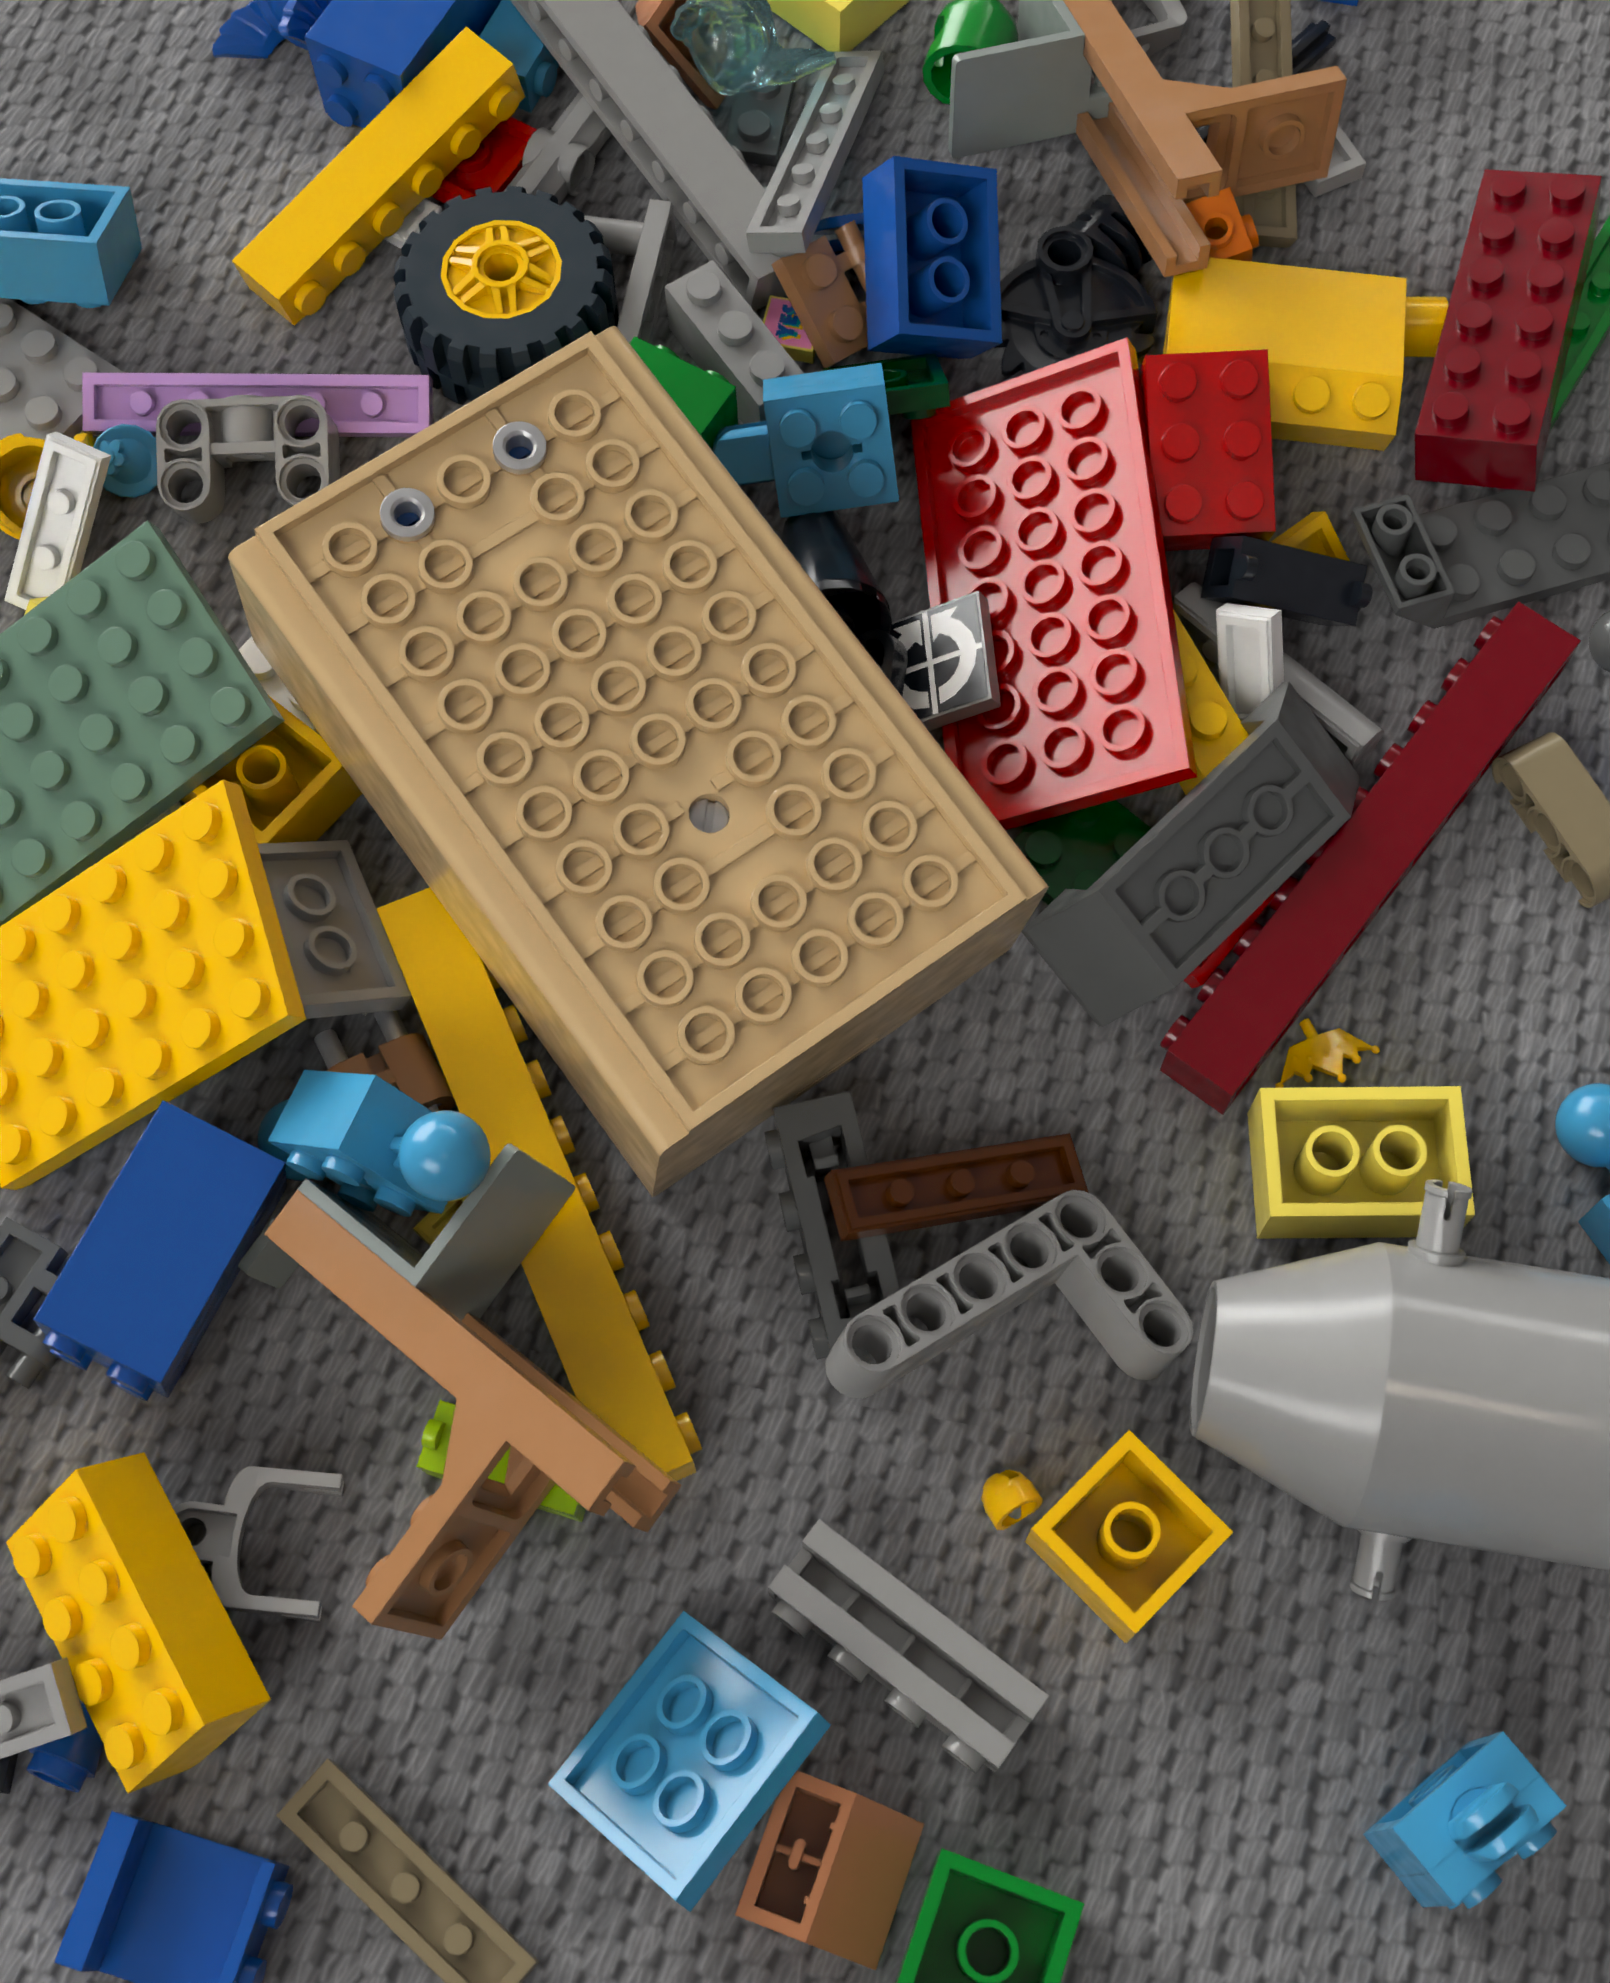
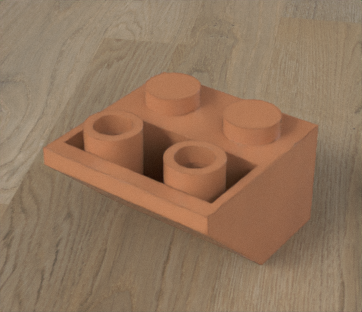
(830, 1869)

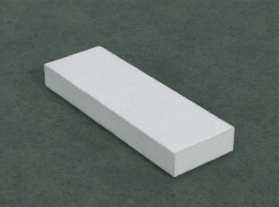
(57, 518)

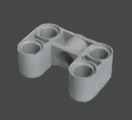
(241, 431)

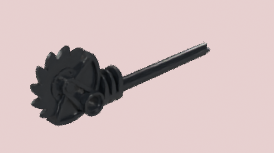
(1082, 280)

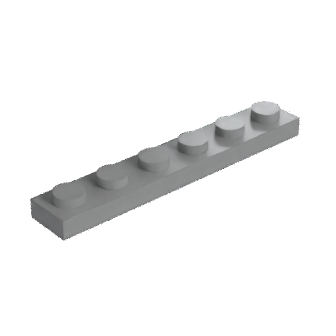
(815, 154)

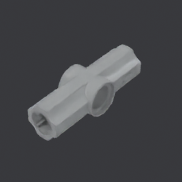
(563, 156)

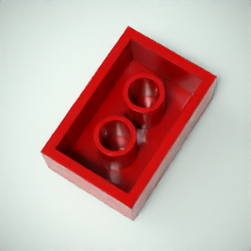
(1210, 445)

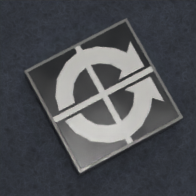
(949, 661)

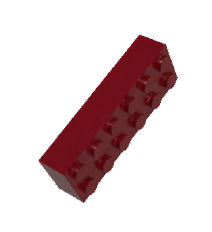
(1507, 330)

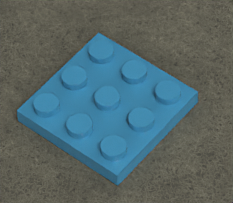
(688, 1758)

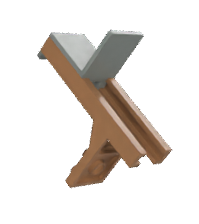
(1090, 77)
(503, 1400)

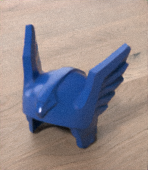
(263, 24)

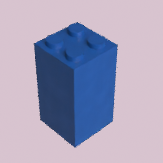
(376, 47)
(161, 1252)

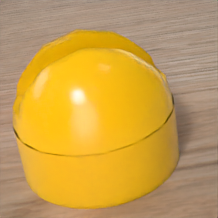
(1007, 1492)

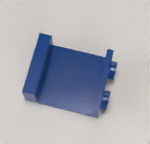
(173, 1907)

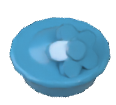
(132, 460)

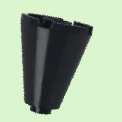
(837, 569)

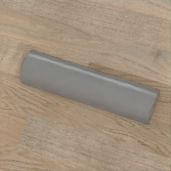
(1344, 723)

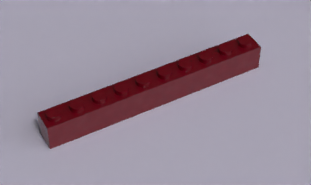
(1366, 859)

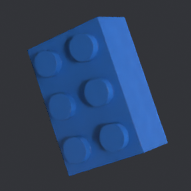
(932, 258)

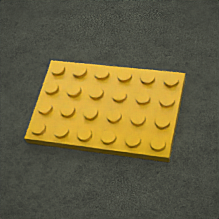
(137, 984)

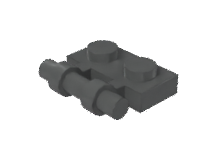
(26, 1272)

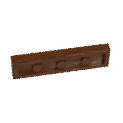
(952, 1186)

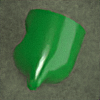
(960, 29)

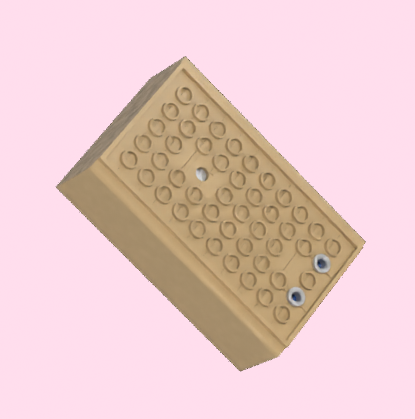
(633, 751)

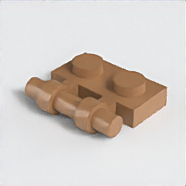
(824, 297)

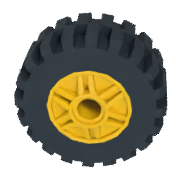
(500, 287)

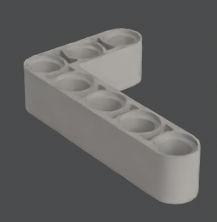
(989, 1269)

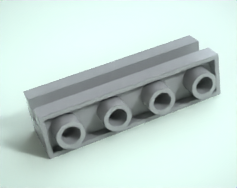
(907, 1647)

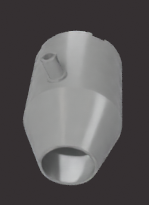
(1418, 1395)

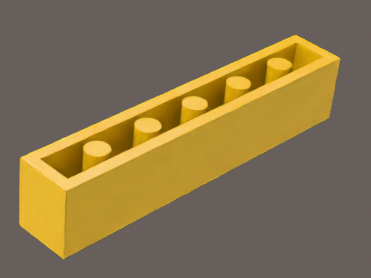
(381, 177)

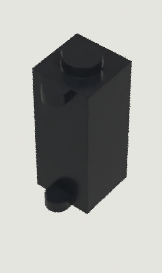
(1285, 579)

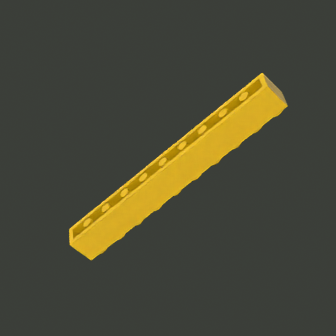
(570, 1263)

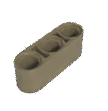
(1565, 808)

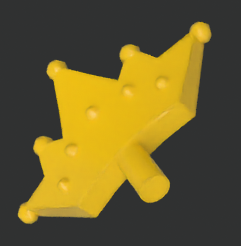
(1322, 1053)

